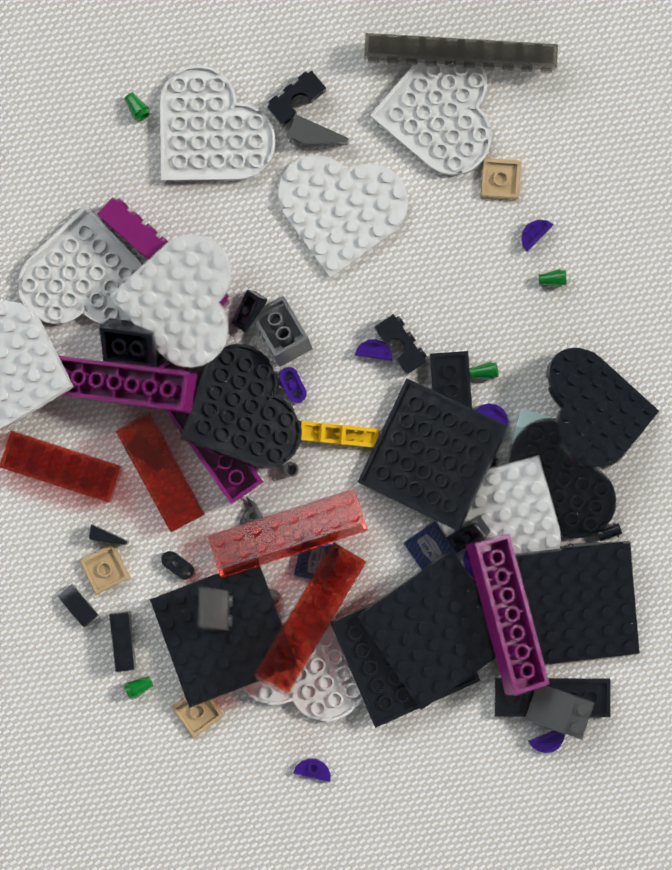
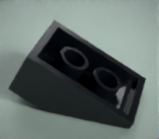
(127, 343)

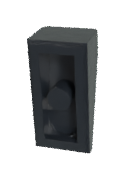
(248, 310)
(469, 533)
(100, 534)

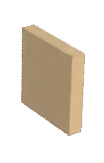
(500, 178)
(104, 569)
(198, 717)

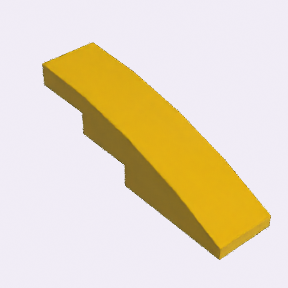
(339, 434)

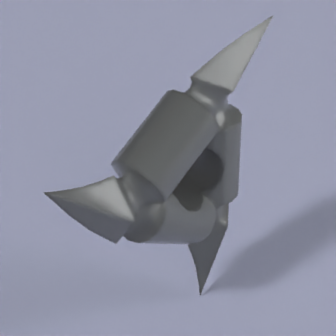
(251, 509)

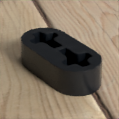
(174, 568)

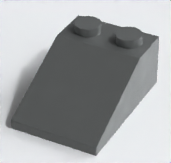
(282, 331)
(214, 609)
(560, 711)

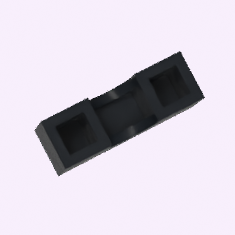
(308, 86)
(393, 329)
(122, 641)

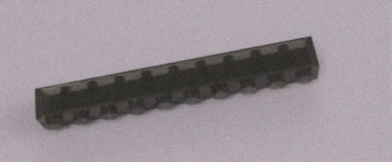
(460, 52)

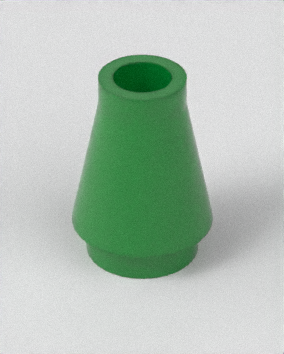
(138, 109)
(553, 278)
(485, 371)
(138, 687)

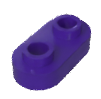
(292, 385)

